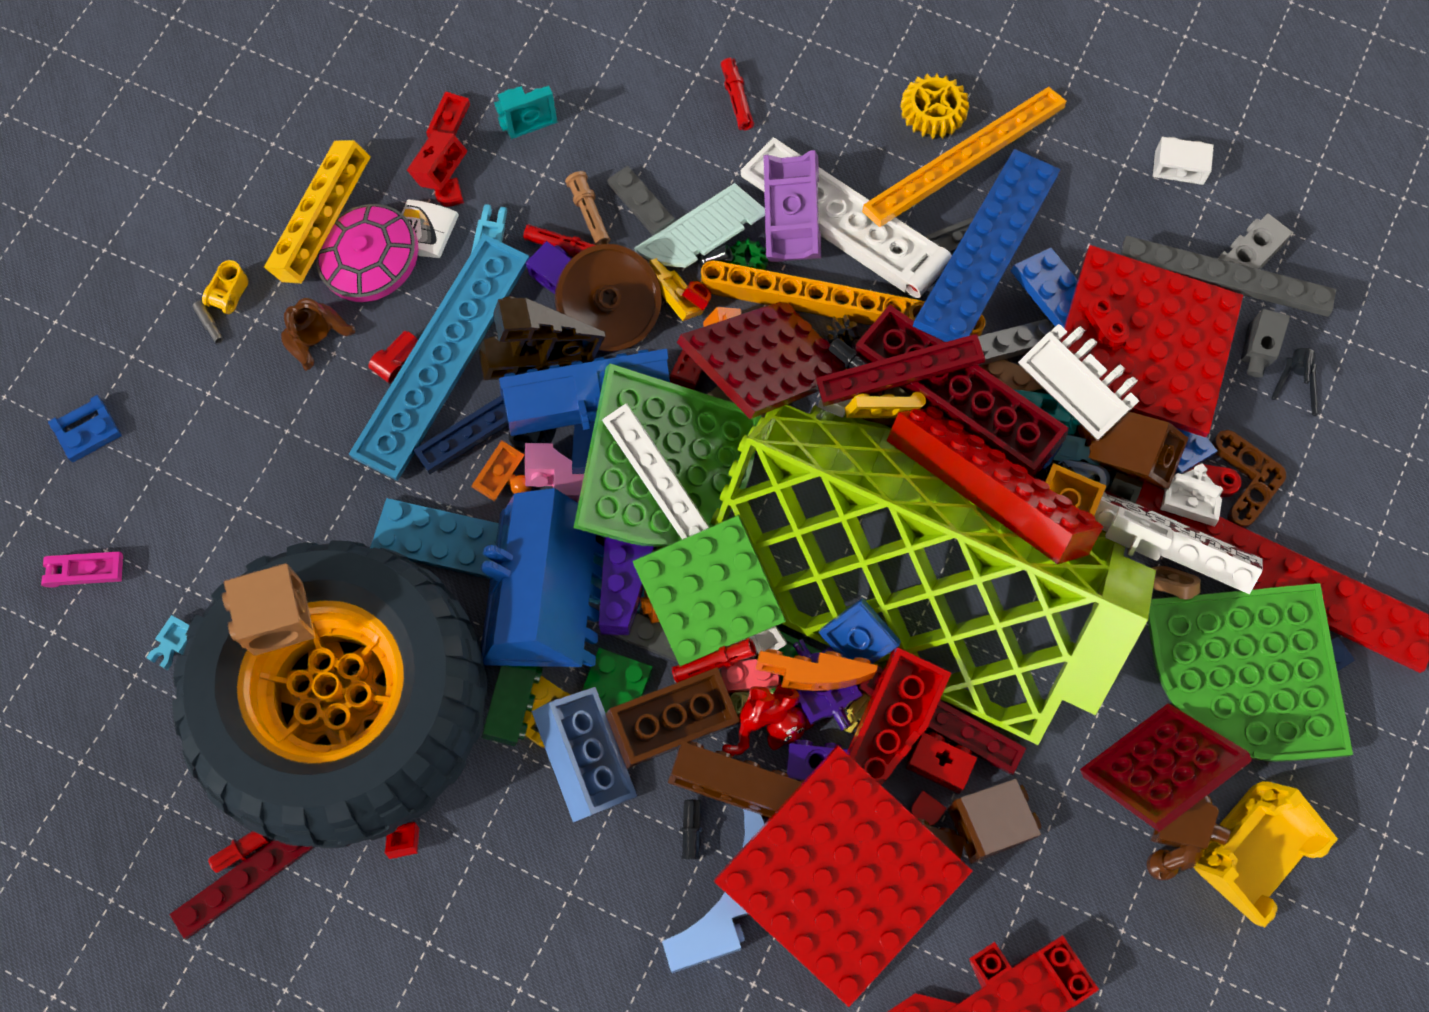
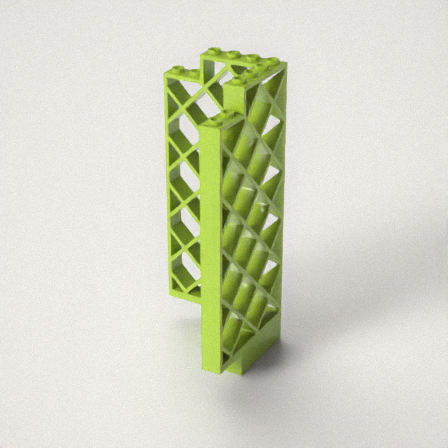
(872, 474)

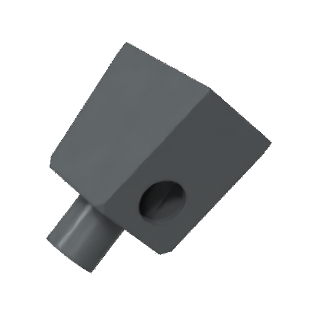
(1264, 341)

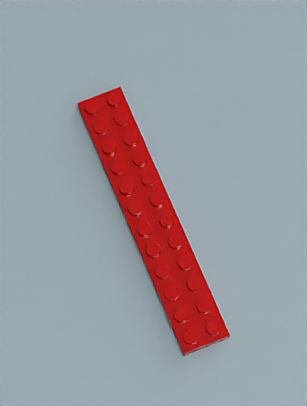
(1350, 606)

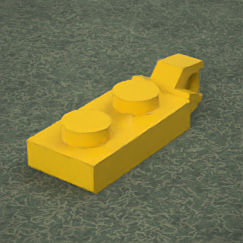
(672, 288)

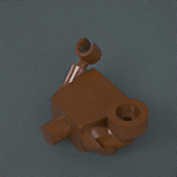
(1192, 835)

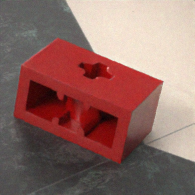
(437, 160)
(926, 762)

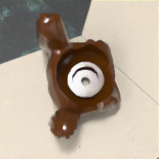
(309, 324)

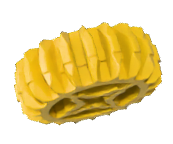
(932, 97)

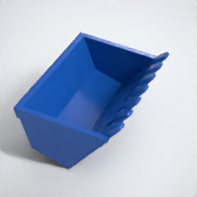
(568, 393)
(540, 584)

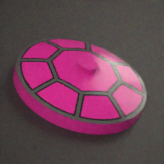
(368, 253)

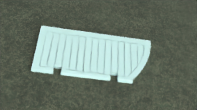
(702, 228)

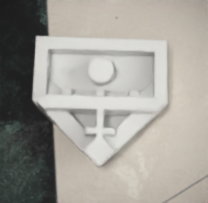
(1194, 496)

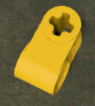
(224, 291)

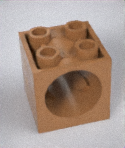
(268, 610)

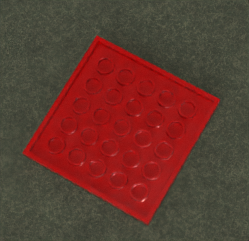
(1175, 339)
(842, 875)

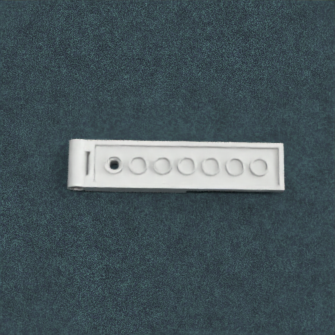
(889, 250)

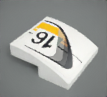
(431, 224)

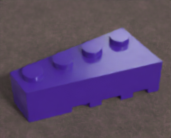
(620, 586)

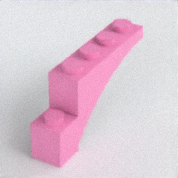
(550, 468)

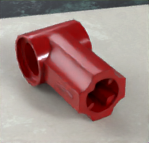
(390, 361)

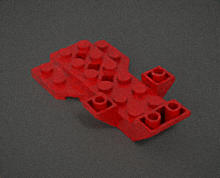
(1041, 982)

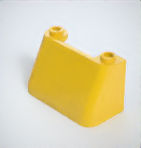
(1266, 840)

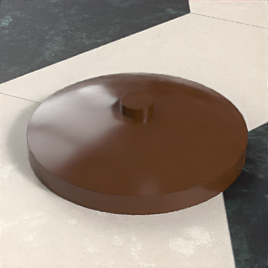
(612, 292)

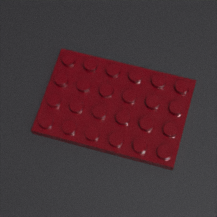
(762, 357)

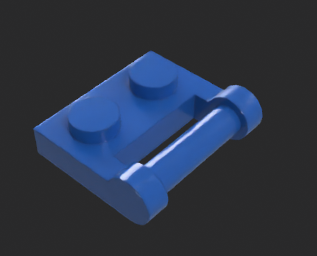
(88, 435)

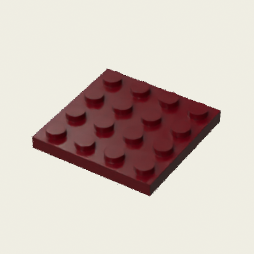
(1165, 766)

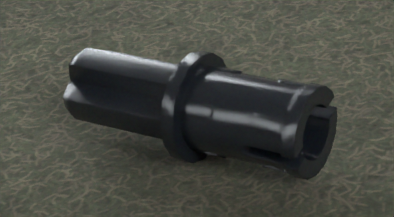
(847, 354)
(691, 829)

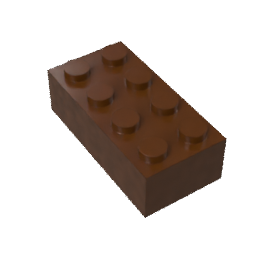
(672, 715)

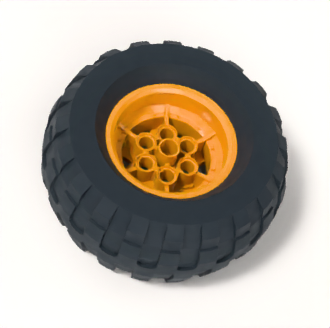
(368, 778)

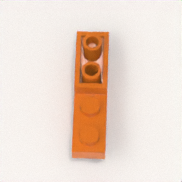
(828, 672)

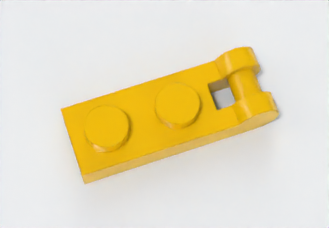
(882, 406)

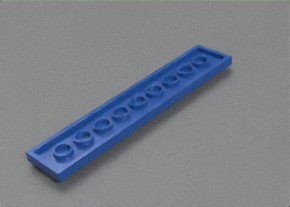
(987, 248)
(1053, 289)

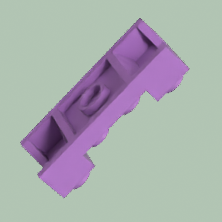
(792, 207)

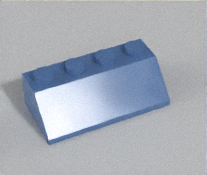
(584, 753)

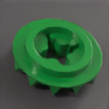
(756, 251)

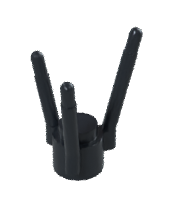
(1303, 365)

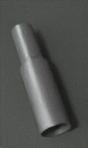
(207, 321)

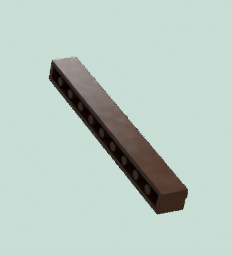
(752, 787)

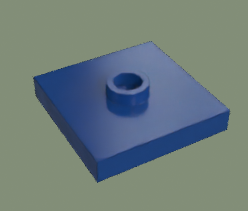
(860, 633)

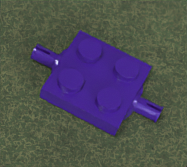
(825, 703)

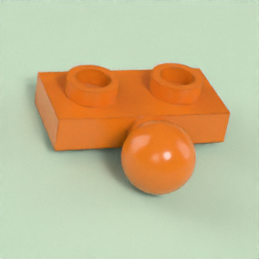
(500, 471)

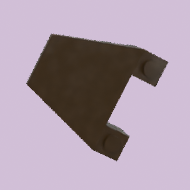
(535, 338)

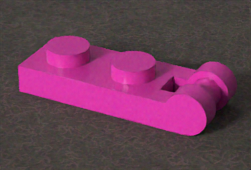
(82, 569)

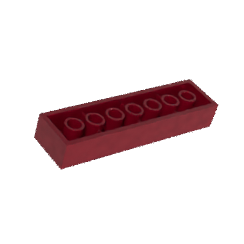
(970, 396)

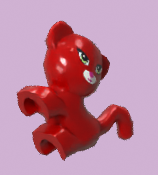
(777, 711)

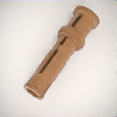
(585, 198)

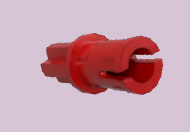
(236, 850)

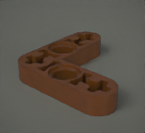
(1257, 472)

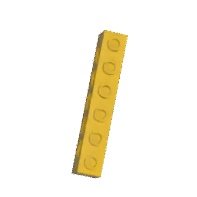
(317, 212)

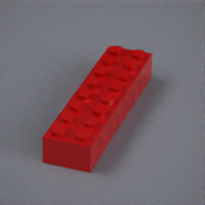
(995, 484)

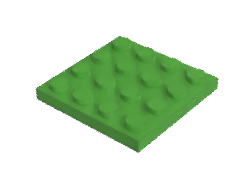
(709, 590)

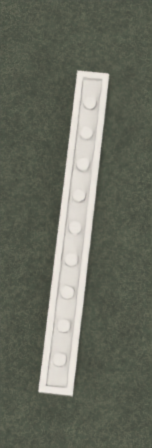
(668, 492)

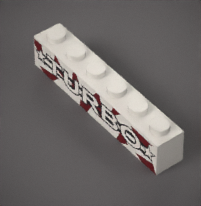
(1192, 547)

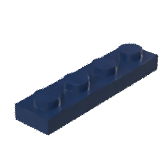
(463, 435)

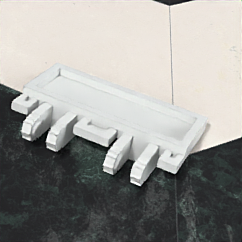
(1078, 383)

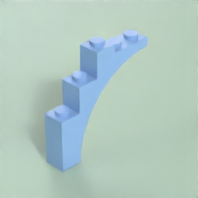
(715, 932)

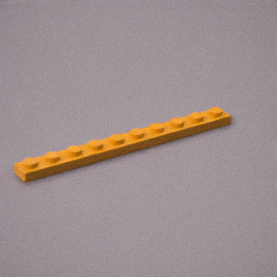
(963, 157)

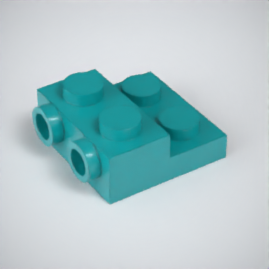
(526, 112)

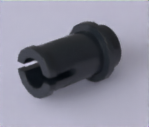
(720, 254)

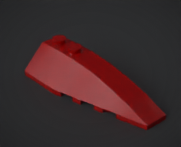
(897, 712)

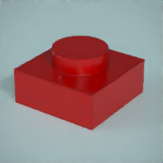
(402, 841)

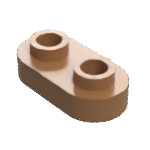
(1176, 582)

